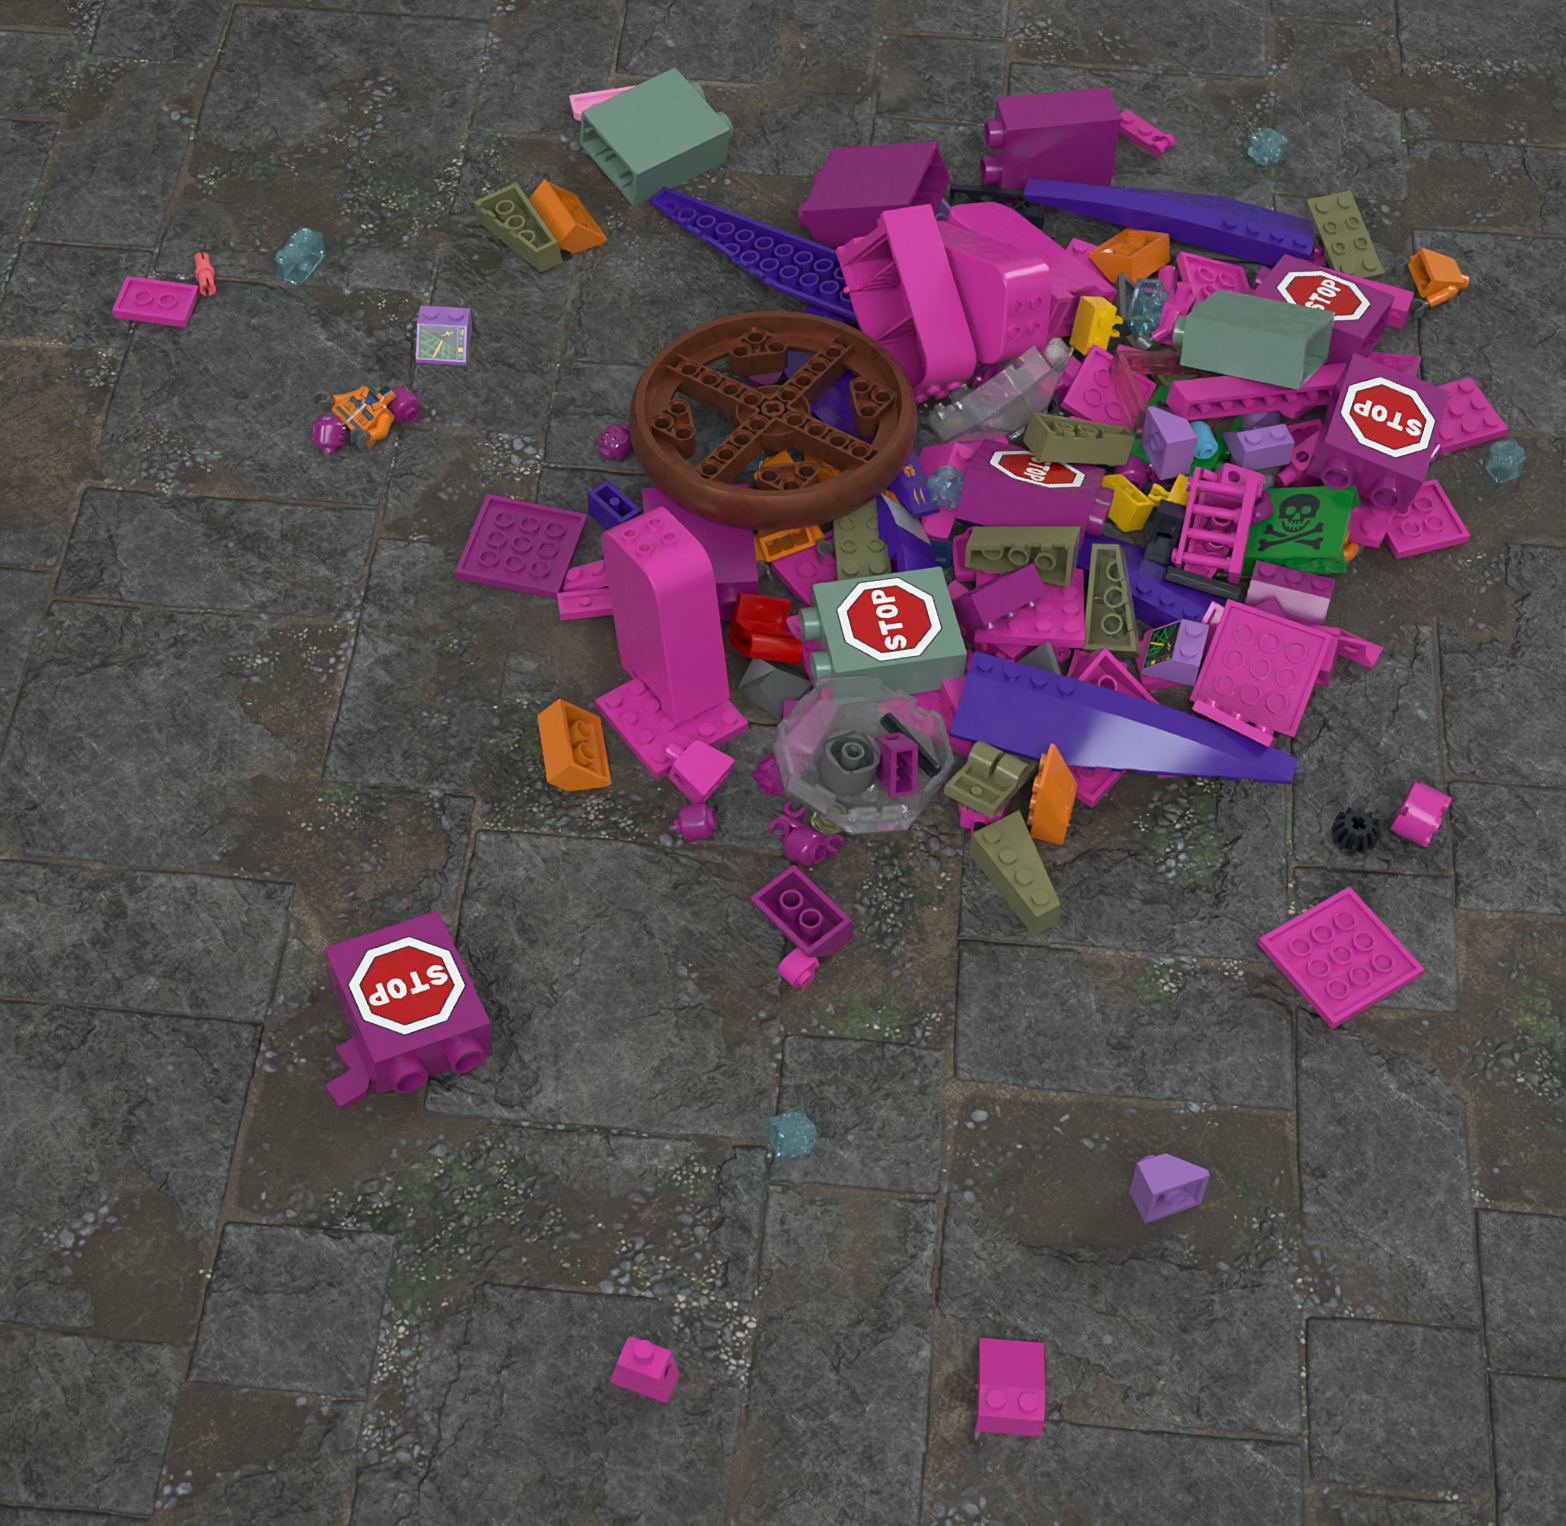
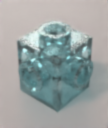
(1267, 146)
(1505, 460)
(945, 487)
(791, 1134)

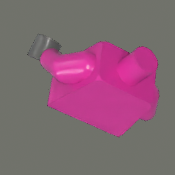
(1177, 304)

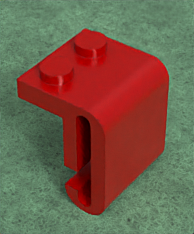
(760, 629)

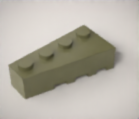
(519, 226)
(1077, 440)
(1008, 548)
(1109, 607)
(1016, 870)

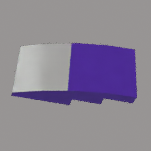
(904, 535)

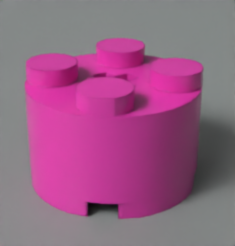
(1420, 813)

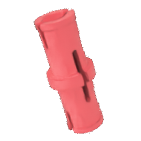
(204, 273)

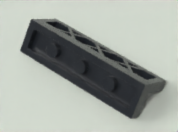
(1032, 213)

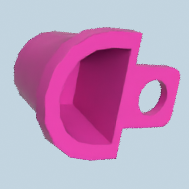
(1337, 645)

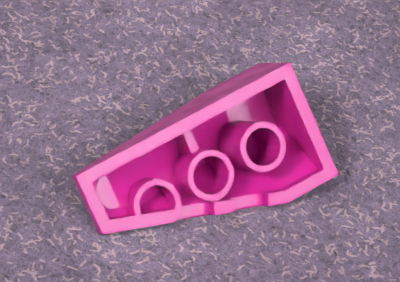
(931, 458)
(1211, 524)

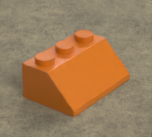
(566, 218)
(1132, 253)
(573, 747)

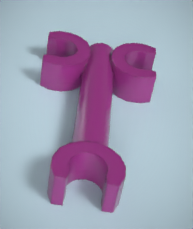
(791, 820)

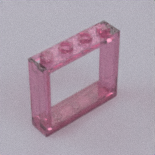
(1154, 362)

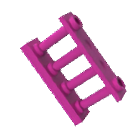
(1240, 516)

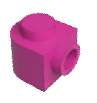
(798, 968)

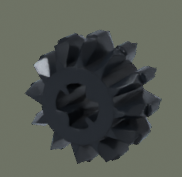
(1356, 831)

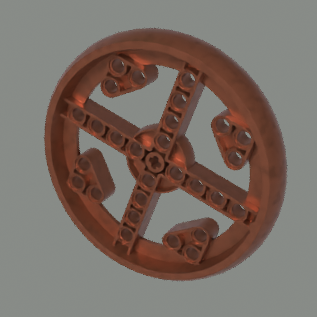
(773, 420)

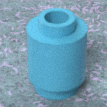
(1206, 444)

